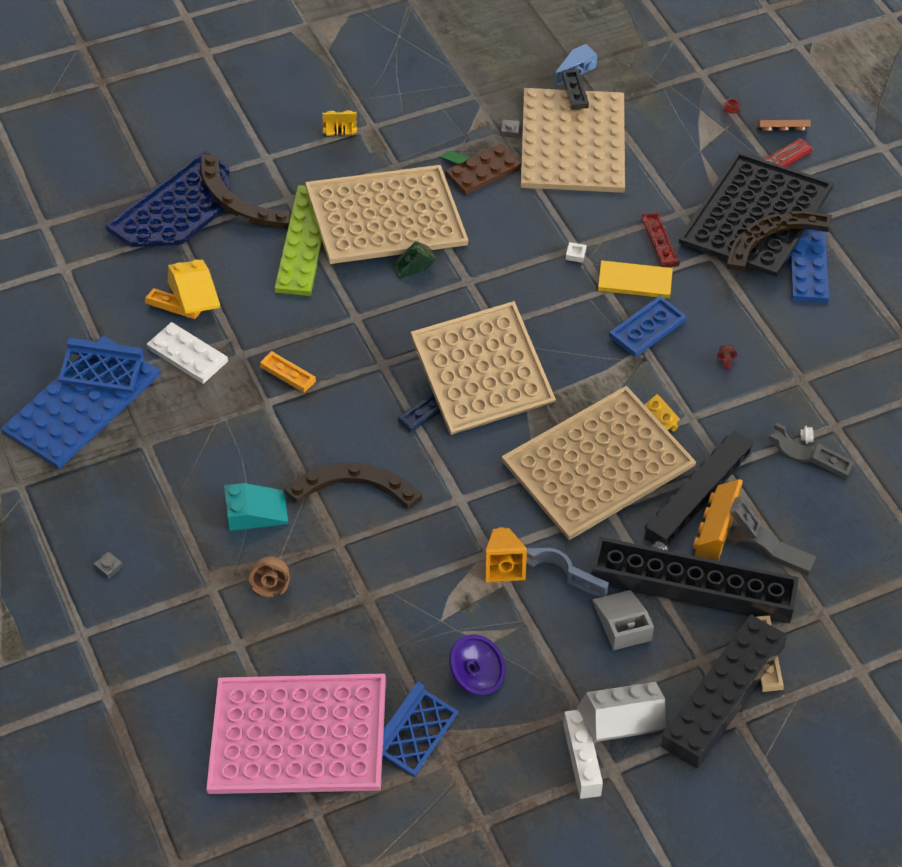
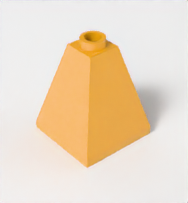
(505, 557)

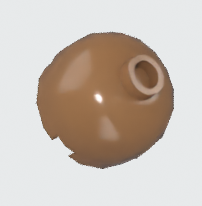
(269, 576)

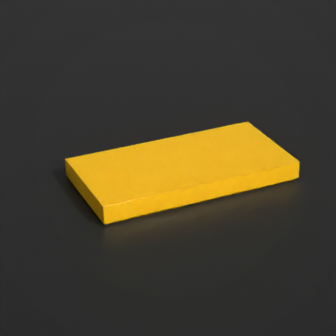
(635, 279)

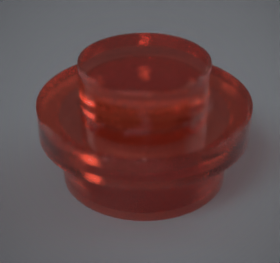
(732, 105)

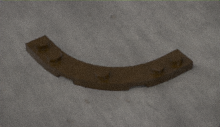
(230, 202)
(771, 224)
(353, 473)

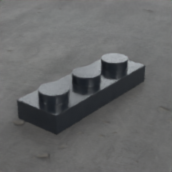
(575, 89)

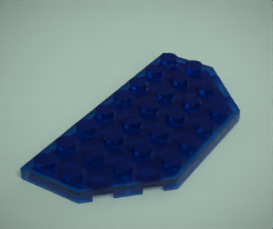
(171, 209)

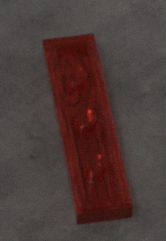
(660, 240)

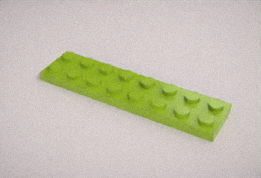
(300, 249)

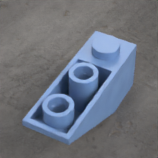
(580, 58)

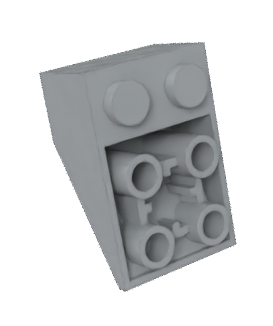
(624, 619)

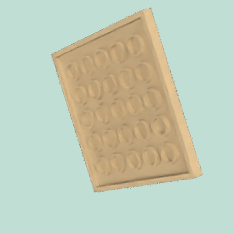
(482, 367)

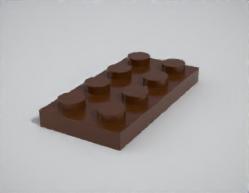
(483, 169)

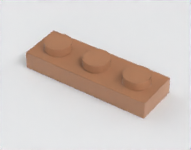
(783, 124)

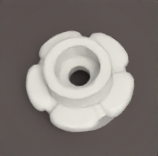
(807, 434)

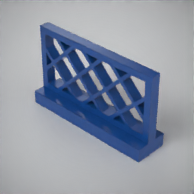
(88, 349)
(403, 715)

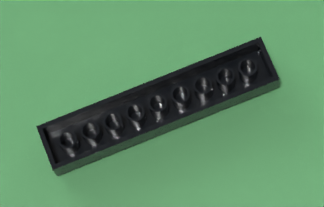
(695, 579)

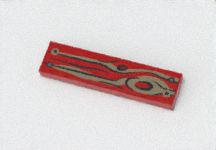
(790, 153)

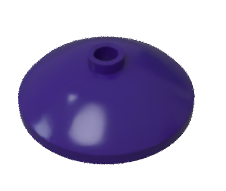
(483, 659)

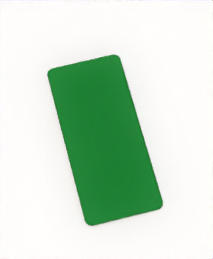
(455, 157)

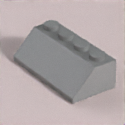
(623, 711)

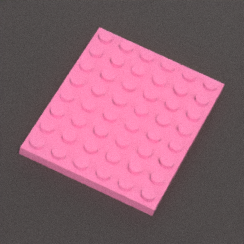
(297, 734)

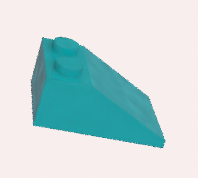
(254, 506)

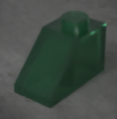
(414, 260)

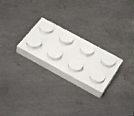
(187, 352)

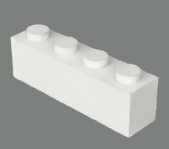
(582, 755)

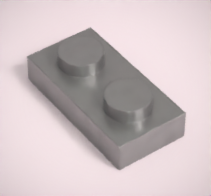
(745, 517)

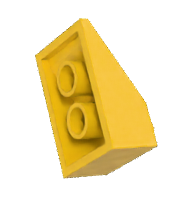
(193, 286)

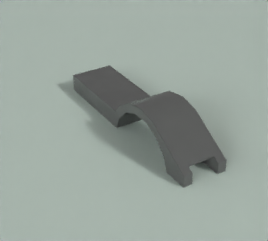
(816, 454)
(777, 550)

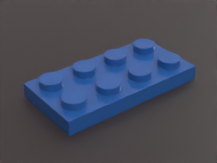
(647, 326)

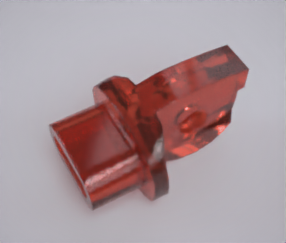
(727, 353)

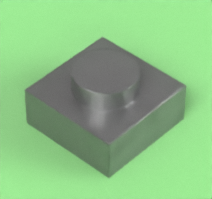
(510, 128)
(108, 565)

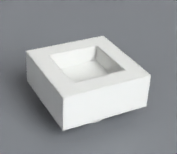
(576, 252)

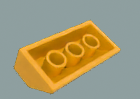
(717, 521)

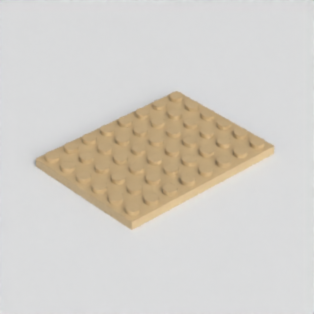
(573, 146)
(385, 213)
(598, 462)

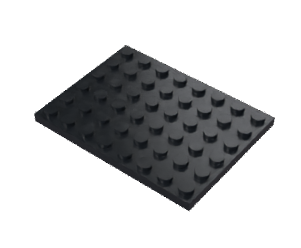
(745, 194)

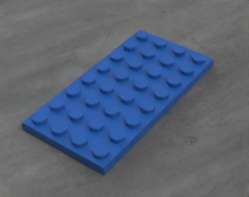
(70, 415)

